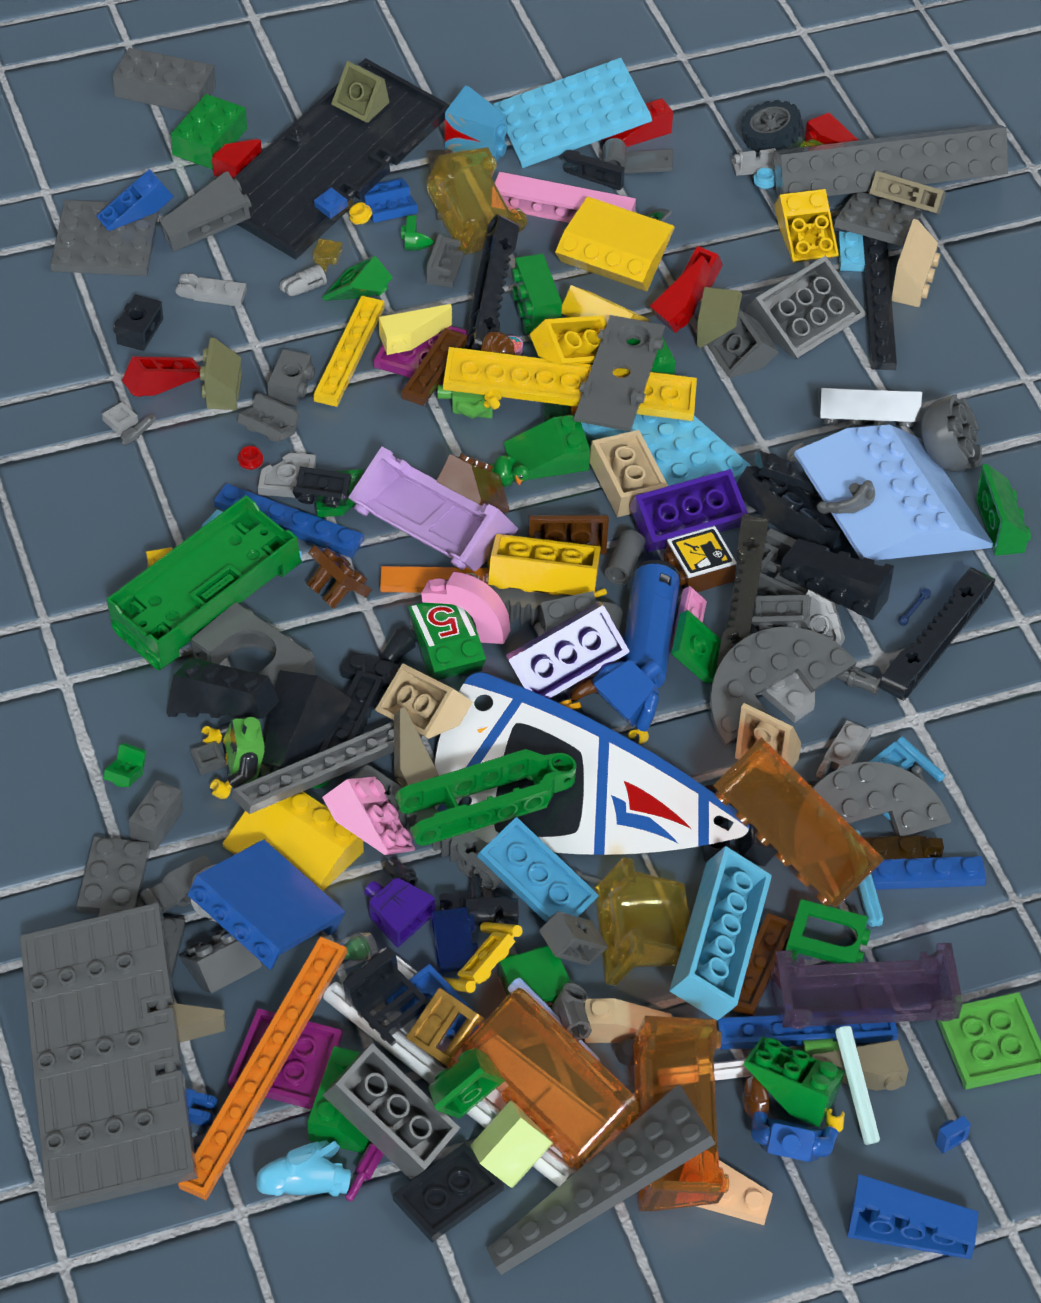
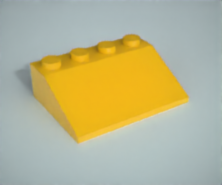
(614, 243)
(302, 834)

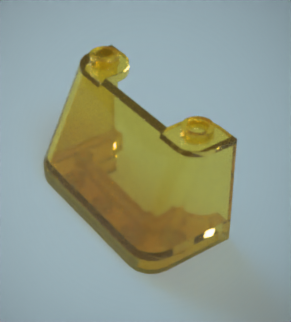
(468, 196)

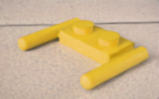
(486, 957)

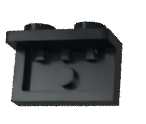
(322, 486)

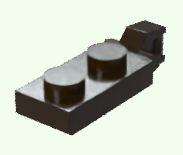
(907, 846)

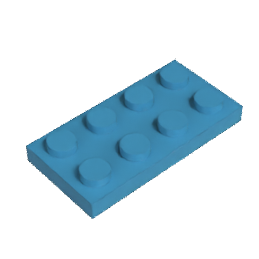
(536, 872)

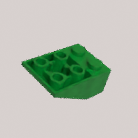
(795, 1079)

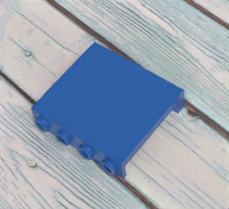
(265, 902)

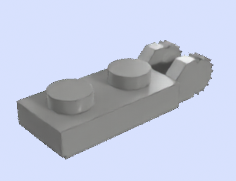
(211, 290)
(845, 748)

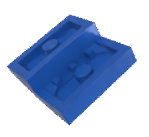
(390, 200)

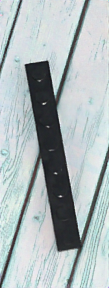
(879, 305)

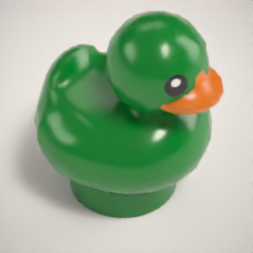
(504, 467)

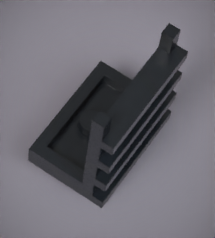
(373, 985)

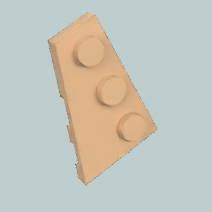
(744, 1198)

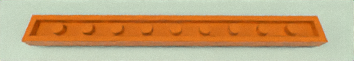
(264, 1066)

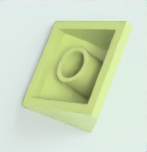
(510, 1145)

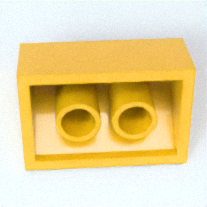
(585, 303)
(568, 339)

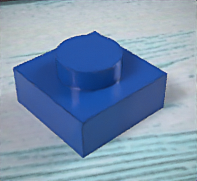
(331, 203)
(952, 1134)

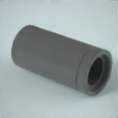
(625, 557)

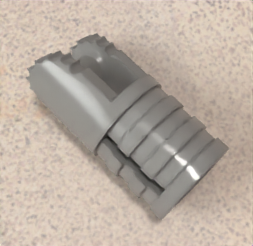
(304, 281)

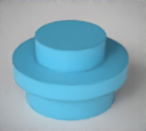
(765, 178)

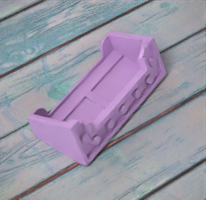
(429, 511)

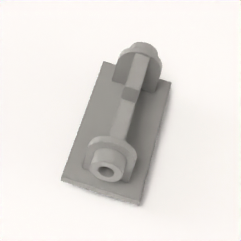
(748, 163)

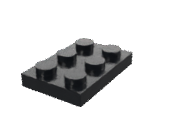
(447, 1192)

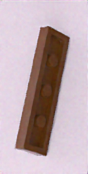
(432, 368)
(770, 938)

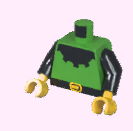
(242, 751)

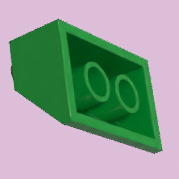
(1001, 513)
(325, 1120)

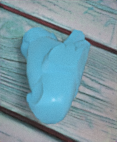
(305, 1172)

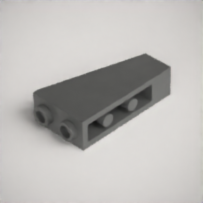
(206, 213)

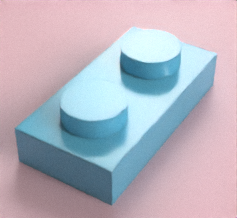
(851, 251)

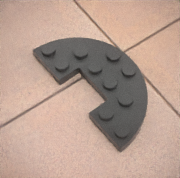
(766, 660)
(880, 788)

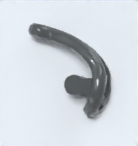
(862, 497)

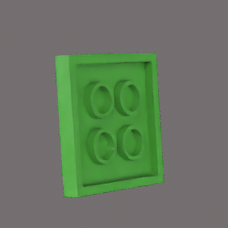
(993, 1041)

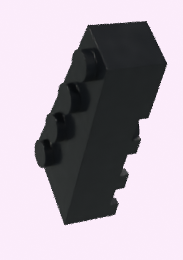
(838, 577)

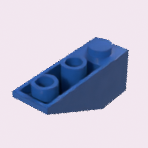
(139, 200)

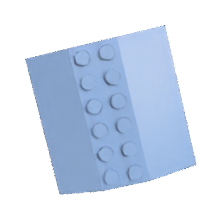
(914, 502)

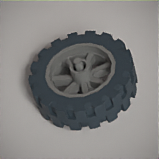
(771, 126)

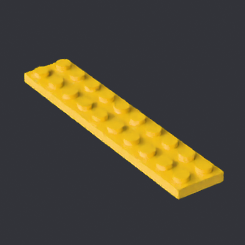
(550, 383)

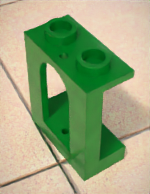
(825, 951)

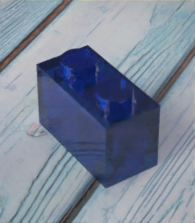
(453, 938)

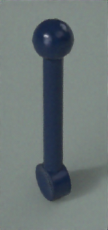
(924, 594)

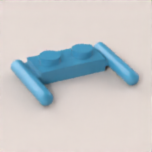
(903, 755)

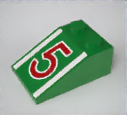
(447, 639)

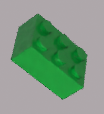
(208, 129)
(534, 291)

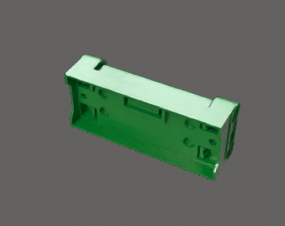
(200, 581)

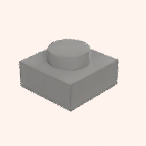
(120, 418)

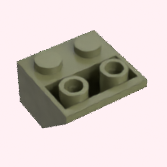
(221, 376)

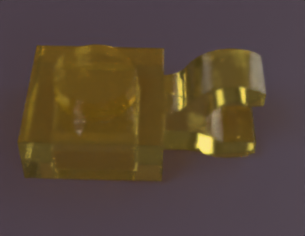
(327, 253)

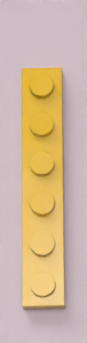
(349, 351)

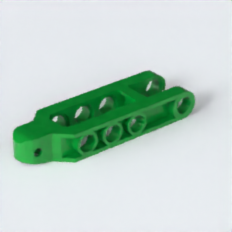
(457, 820)

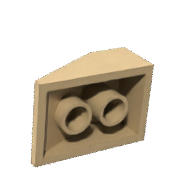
(776, 733)

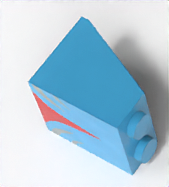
(474, 124)

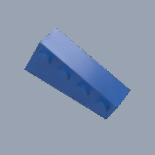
(911, 1219)

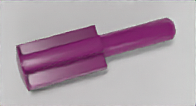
(364, 1170)

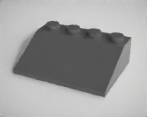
(806, 308)

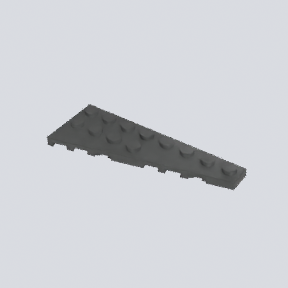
(637, 1157)

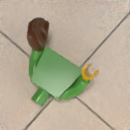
(475, 404)

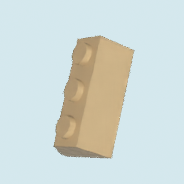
(915, 266)
(625, 469)
(429, 703)

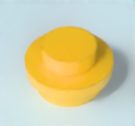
(360, 213)

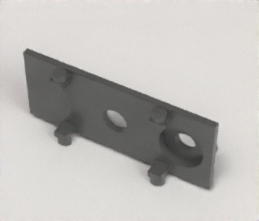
(616, 400)

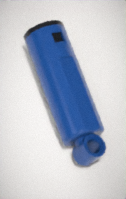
(651, 615)

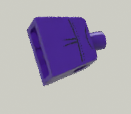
(399, 909)

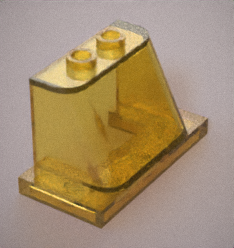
(640, 920)

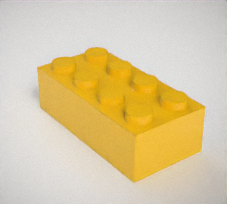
(543, 565)

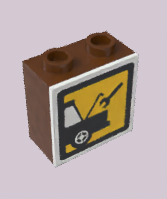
(701, 559)

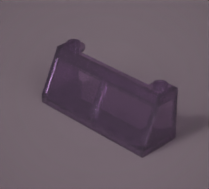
(867, 990)

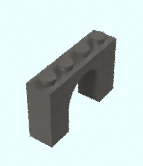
(242, 629)

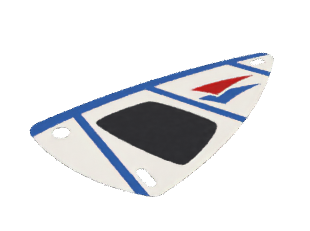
(621, 792)

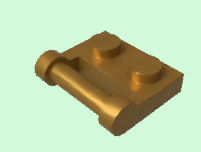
(436, 1022)

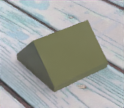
(360, 92)
(717, 314)

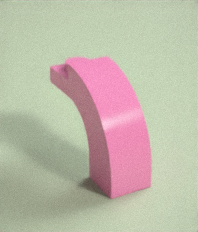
(477, 599)

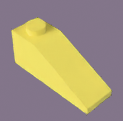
(410, 329)

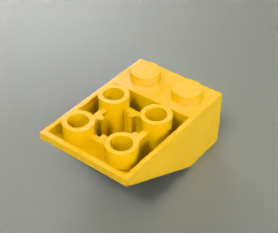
(806, 225)

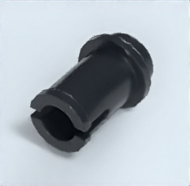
(398, 870)

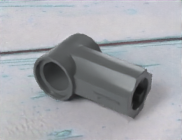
(571, 1010)

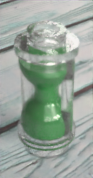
(359, 949)

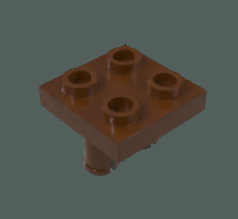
(339, 568)

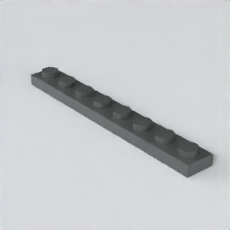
(315, 769)

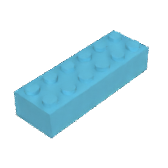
(721, 933)

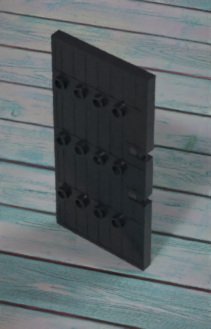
(332, 151)

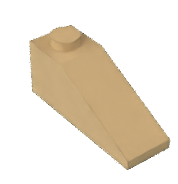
(615, 1019)

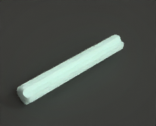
(857, 1085)

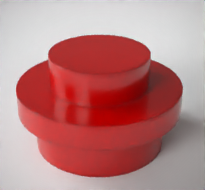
(250, 458)

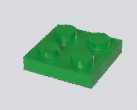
(696, 647)

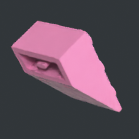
(367, 813)

